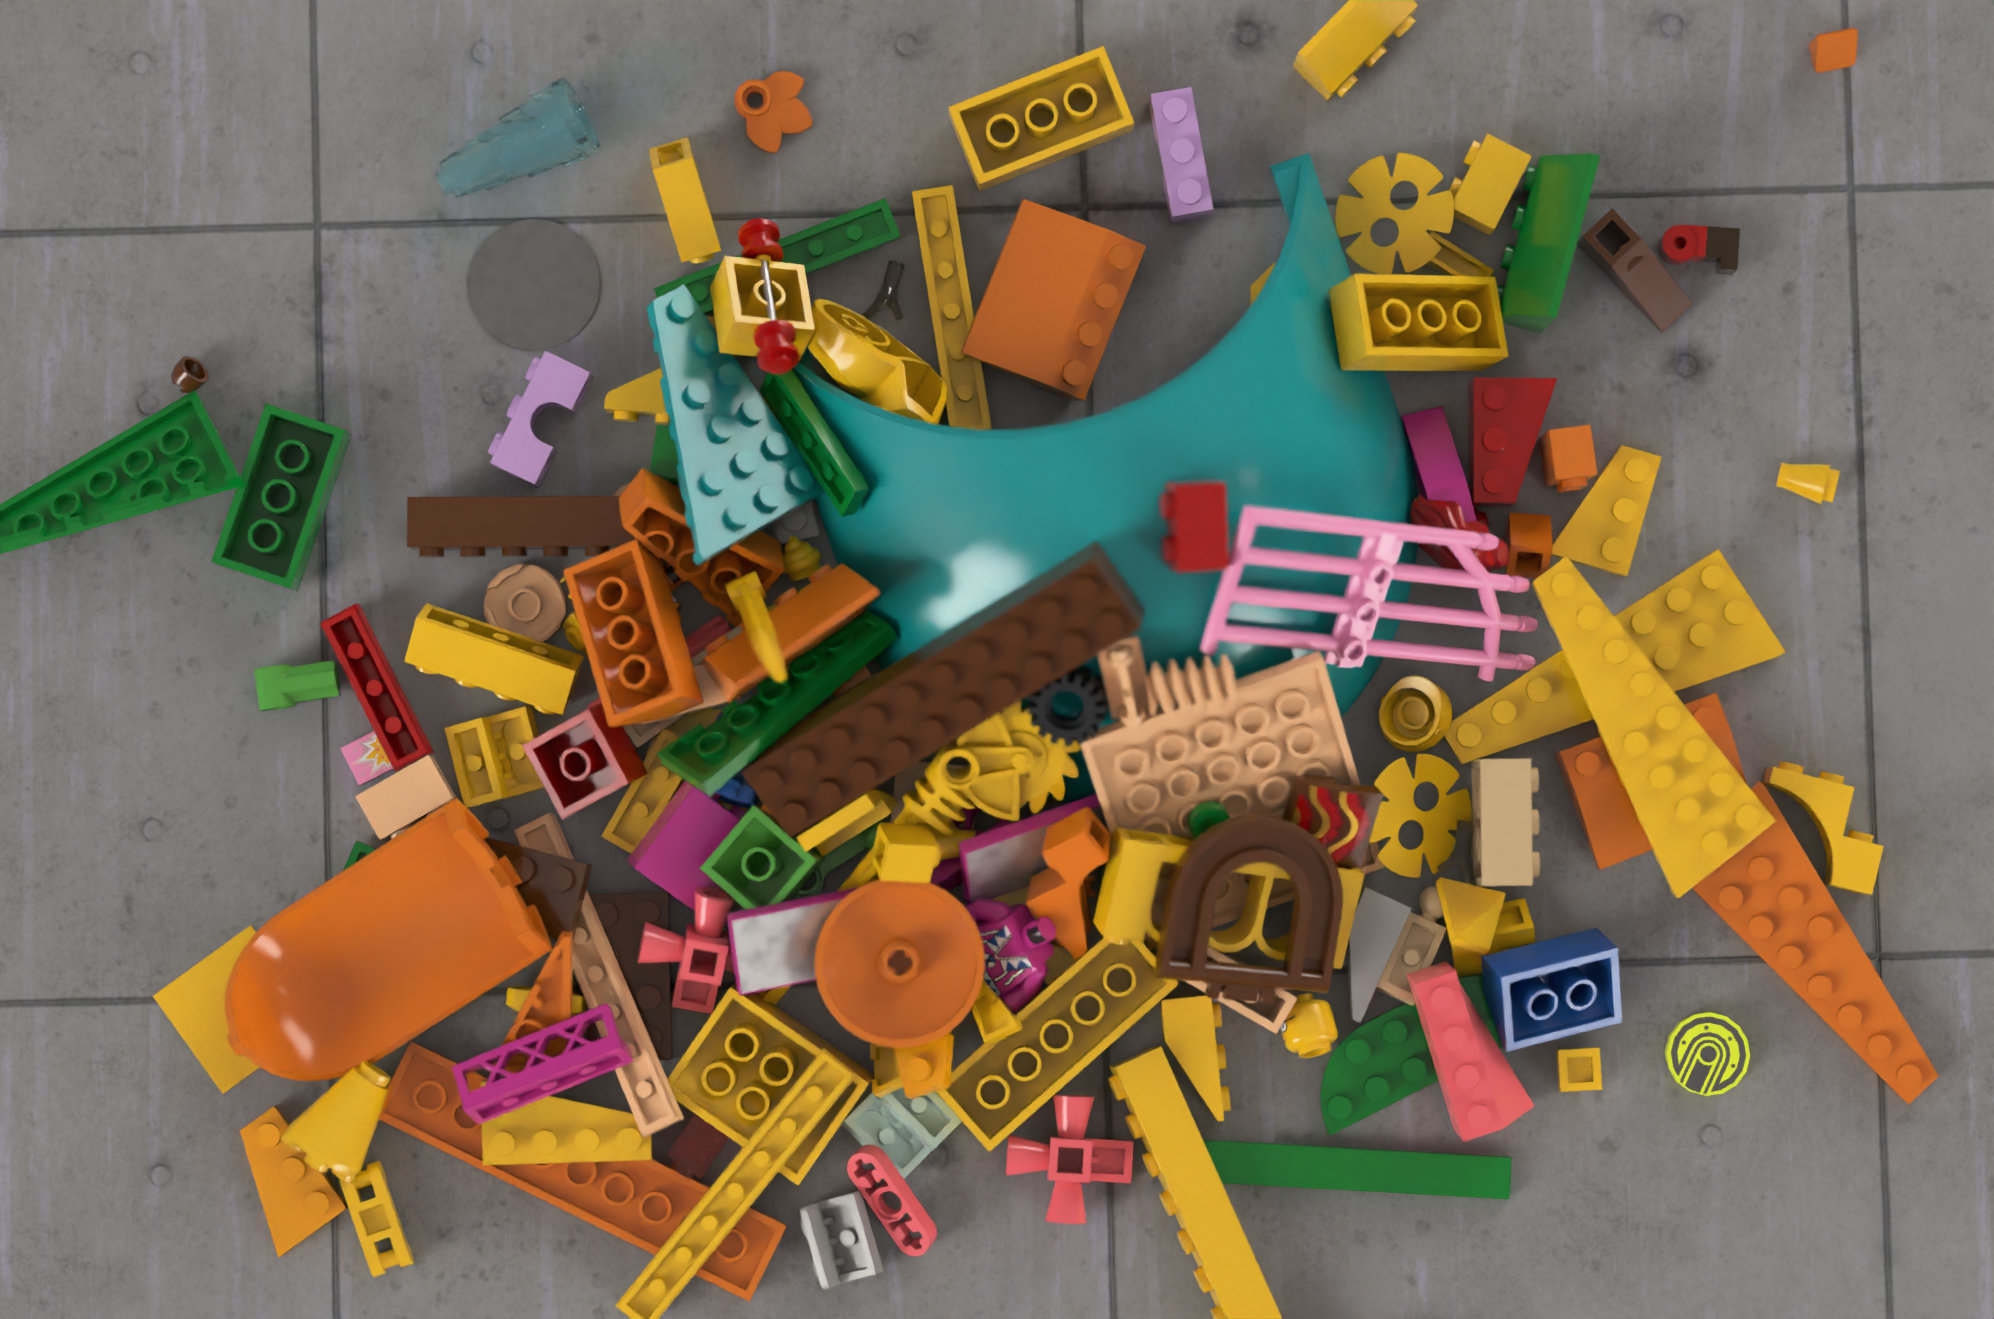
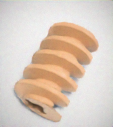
(1191, 684)

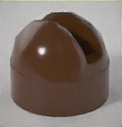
(189, 374)

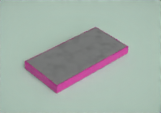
(1013, 853)
(778, 941)

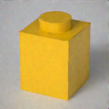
(905, 852)

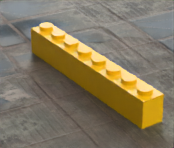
(1191, 1187)

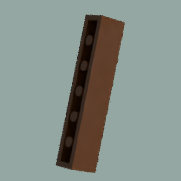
(514, 525)

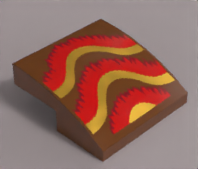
(1335, 815)

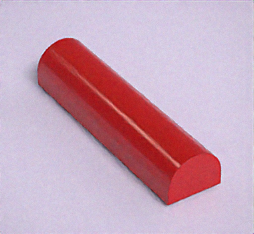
(376, 687)

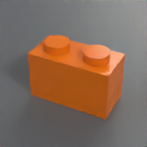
(1568, 458)

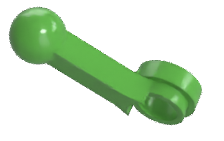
(840, 855)

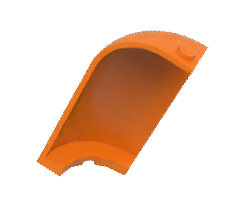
(382, 951)

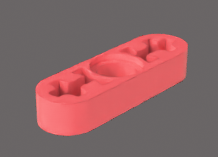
(894, 1182)

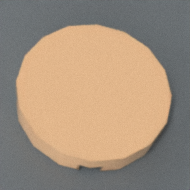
(526, 602)

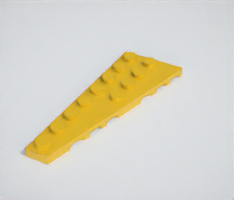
(1686, 628)
(1674, 773)

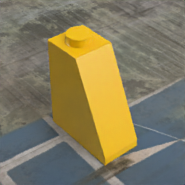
(684, 201)

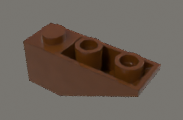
(1634, 269)

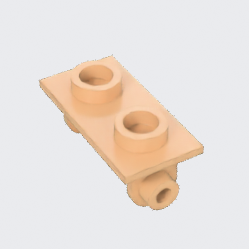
(1125, 681)

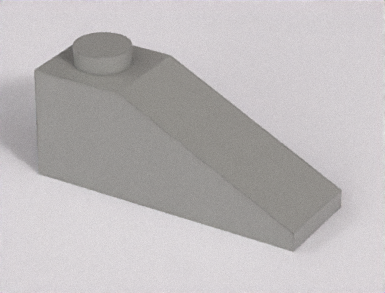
(1370, 945)

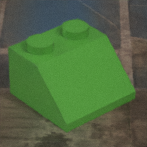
(761, 862)

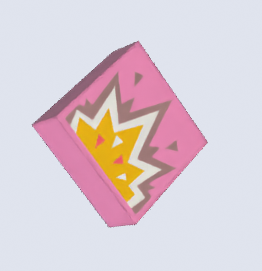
(366, 758)

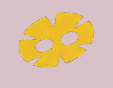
(1413, 242)
(1399, 788)

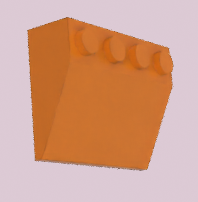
(1053, 300)
(799, 625)
(1603, 801)

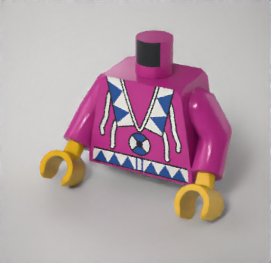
(1013, 949)

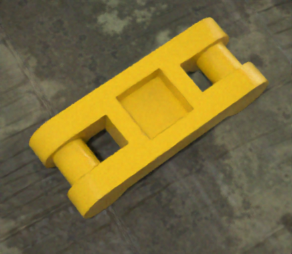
(377, 1220)

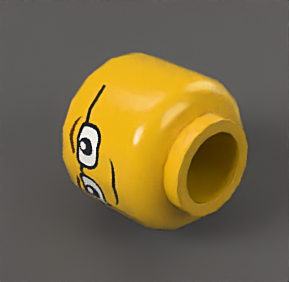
(1309, 1027)

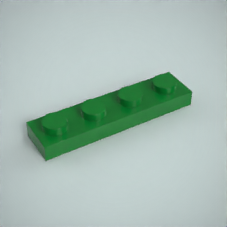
(815, 441)

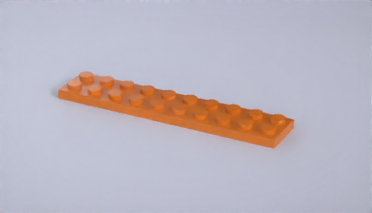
(626, 1198)

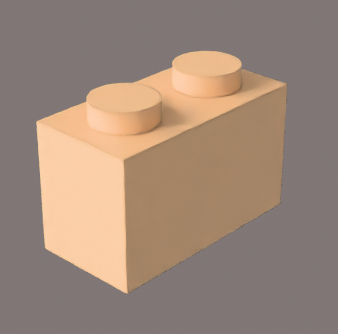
(406, 798)

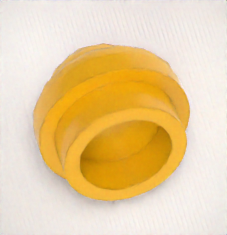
(800, 559)

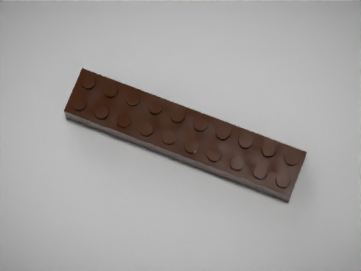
(945, 689)

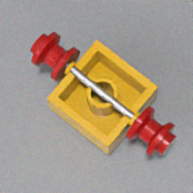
(762, 302)

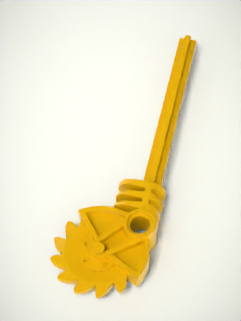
(1004, 771)

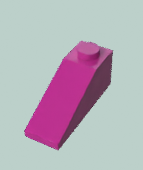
(1437, 459)

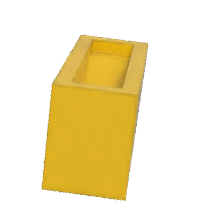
(1455, 261)

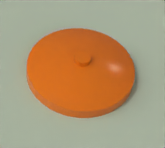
(899, 963)

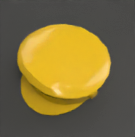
(1415, 714)

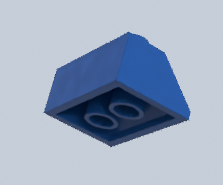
(1553, 988)

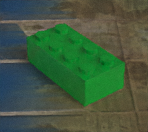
(283, 497)

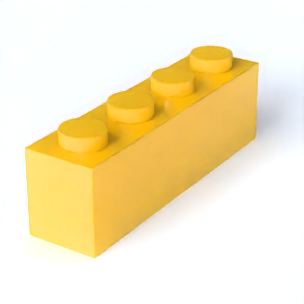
(493, 659)

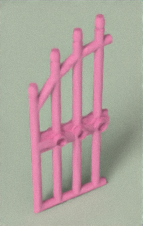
(1366, 593)

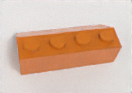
(633, 635)

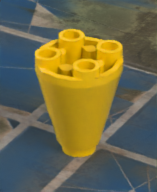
(341, 1122)

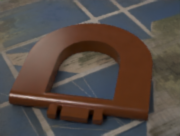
(1193, 897)

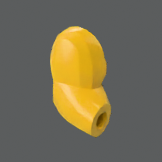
(875, 364)

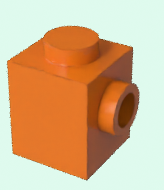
(1528, 544)

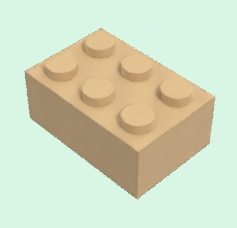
(1504, 822)

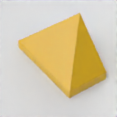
(1470, 913)

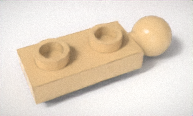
(1414, 947)

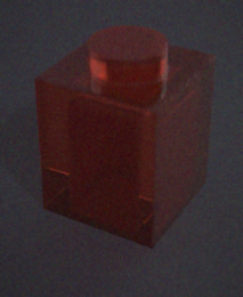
(697, 1148)

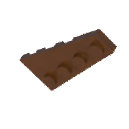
(549, 883)

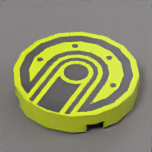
(1707, 1053)

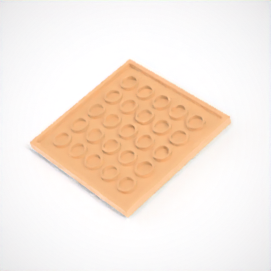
(1229, 756)

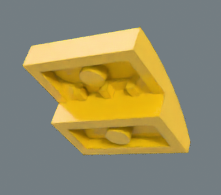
(492, 758)
(848, 821)

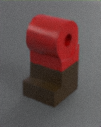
(1701, 244)

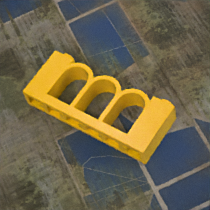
(1131, 881)

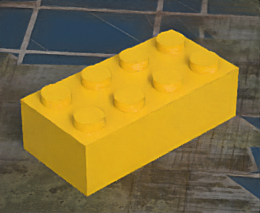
(1041, 118)
(1418, 322)

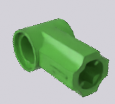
(286, 685)

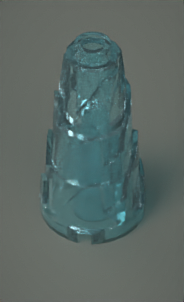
(524, 142)

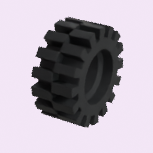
(1069, 727)

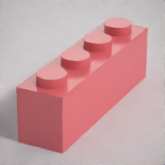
(1470, 1066)

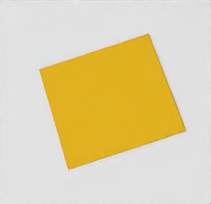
(198, 1012)

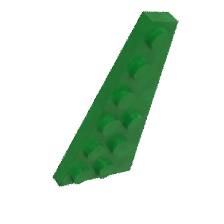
(141, 470)

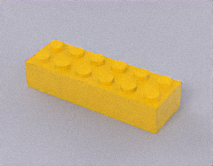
(1059, 1038)

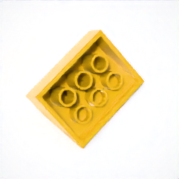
(746, 1066)

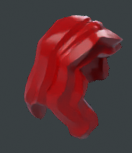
(1450, 516)

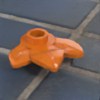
(779, 111)

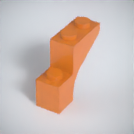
(1060, 892)

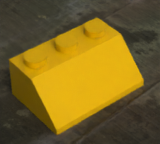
(1351, 40)

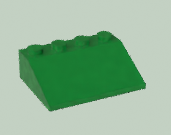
(1545, 238)

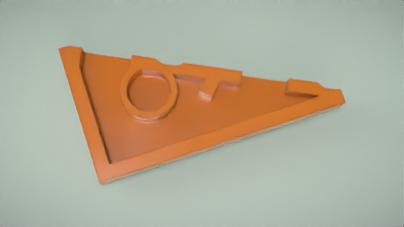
(546, 1004)

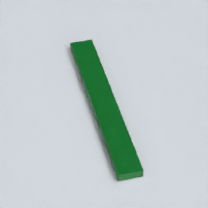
(1361, 1169)

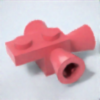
(700, 953)
(1071, 1159)

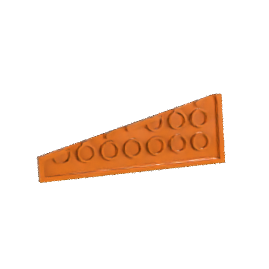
(1795, 926)

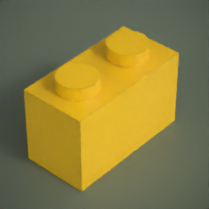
(1488, 183)

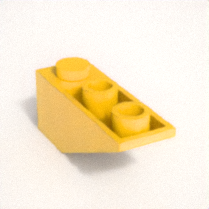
(1191, 1037)

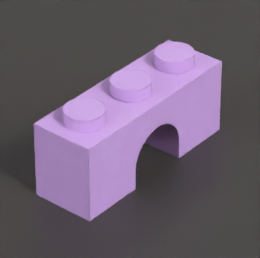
(1181, 155)
(551, 384)

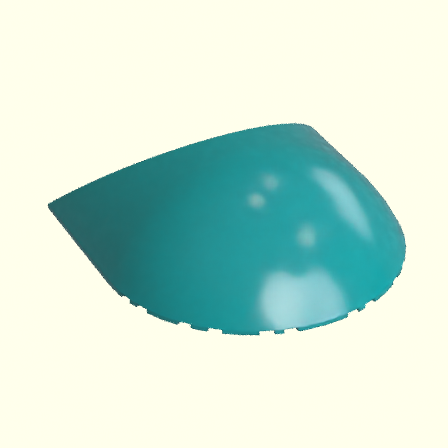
(1268, 411)

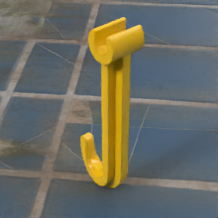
(748, 597)

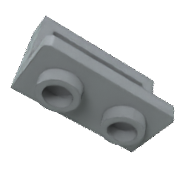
(840, 1239)

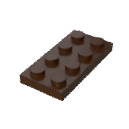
(649, 983)

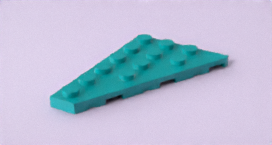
(731, 450)

